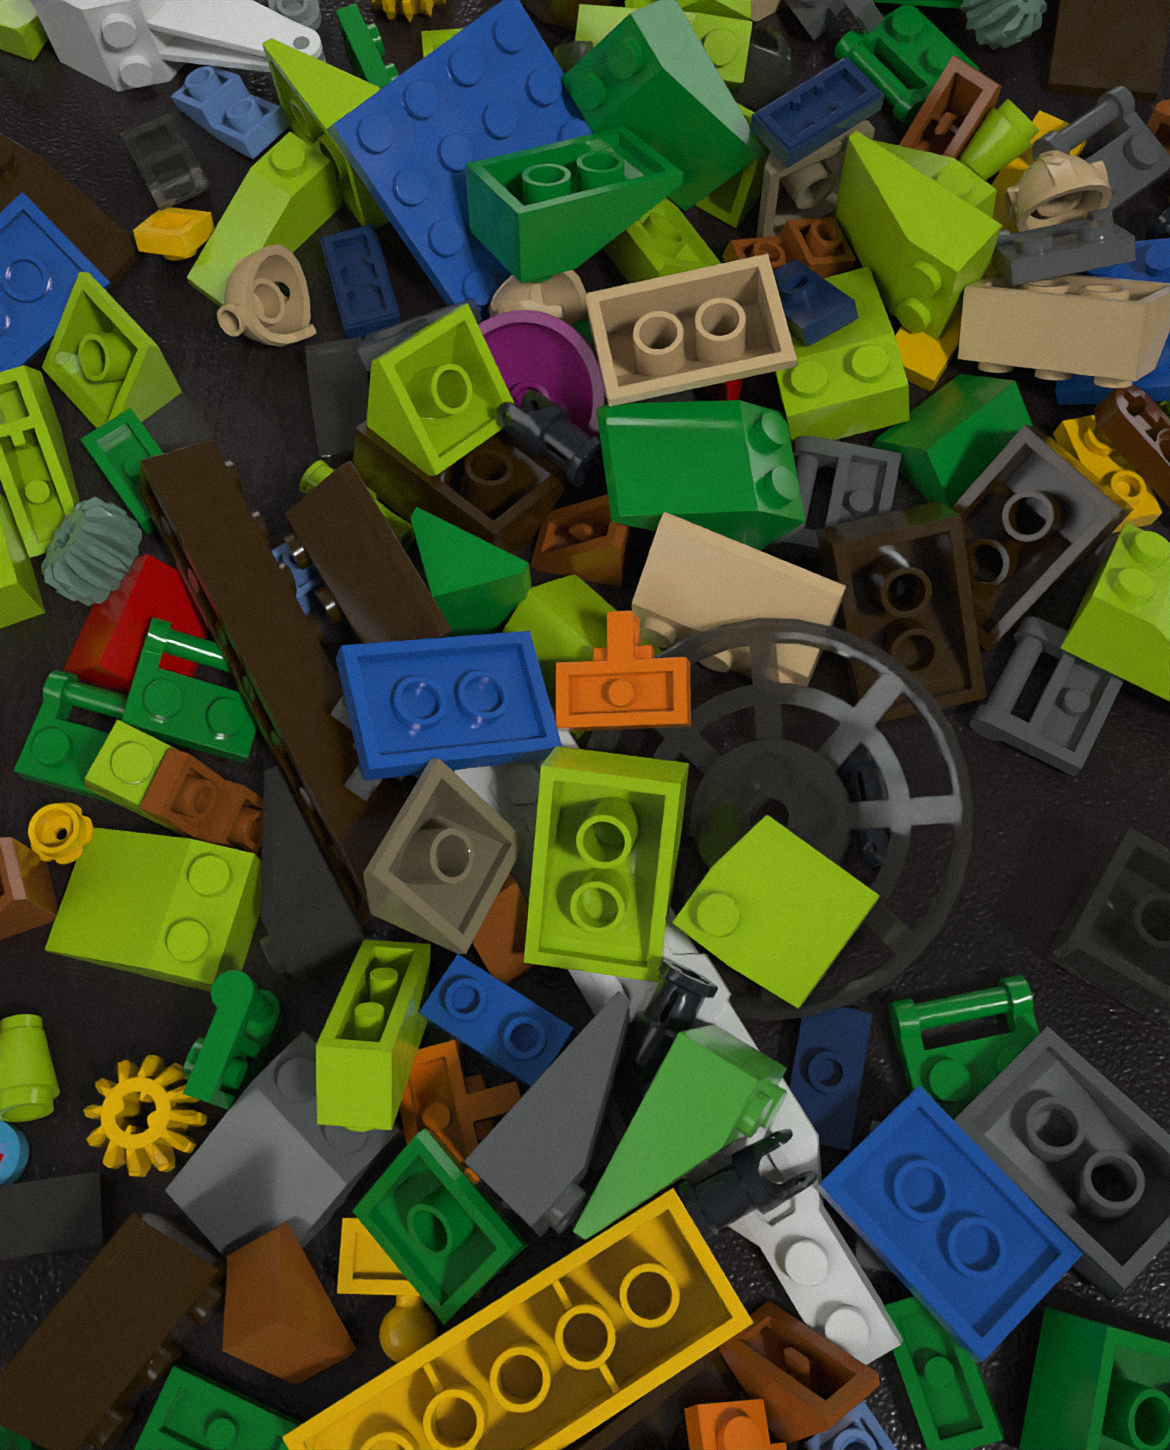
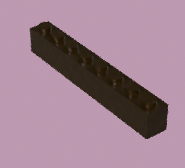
(270, 652)

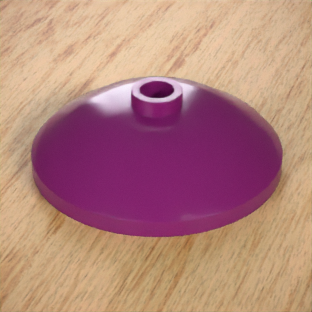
(547, 357)

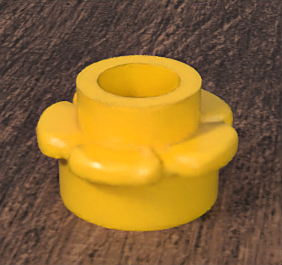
(47, 823)

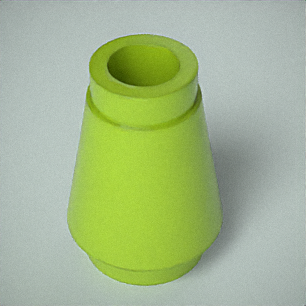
(998, 140)
(26, 1070)

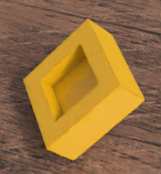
(174, 232)

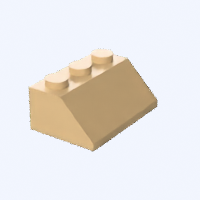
(1066, 327)
(689, 330)
(709, 580)

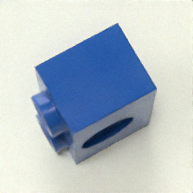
(496, 1022)

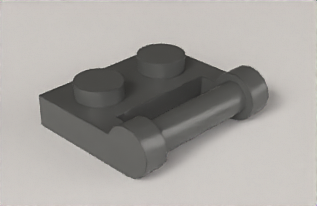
(1130, 160)
(1062, 248)
(860, 488)
(1067, 710)

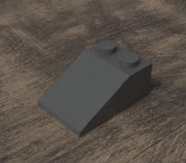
(550, 1138)
(1079, 1157)
(274, 1161)

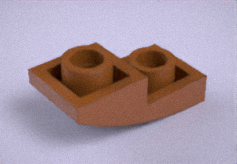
(811, 241)
(204, 804)

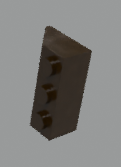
(490, 492)
(360, 563)
(112, 1335)

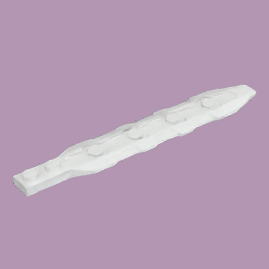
(798, 1234)

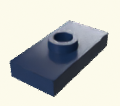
(816, 111)
(360, 281)
(812, 303)
(829, 1072)

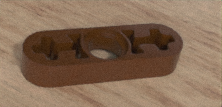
(1139, 434)

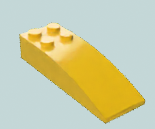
(552, 1350)

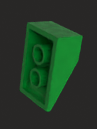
(667, 93)
(564, 199)
(702, 462)
(1097, 1388)

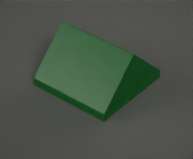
(956, 435)
(469, 577)
(439, 1225)

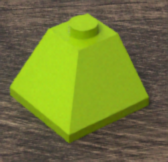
(776, 910)

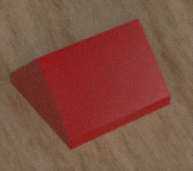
(118, 626)

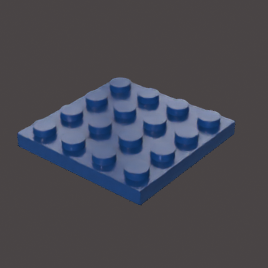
(464, 102)

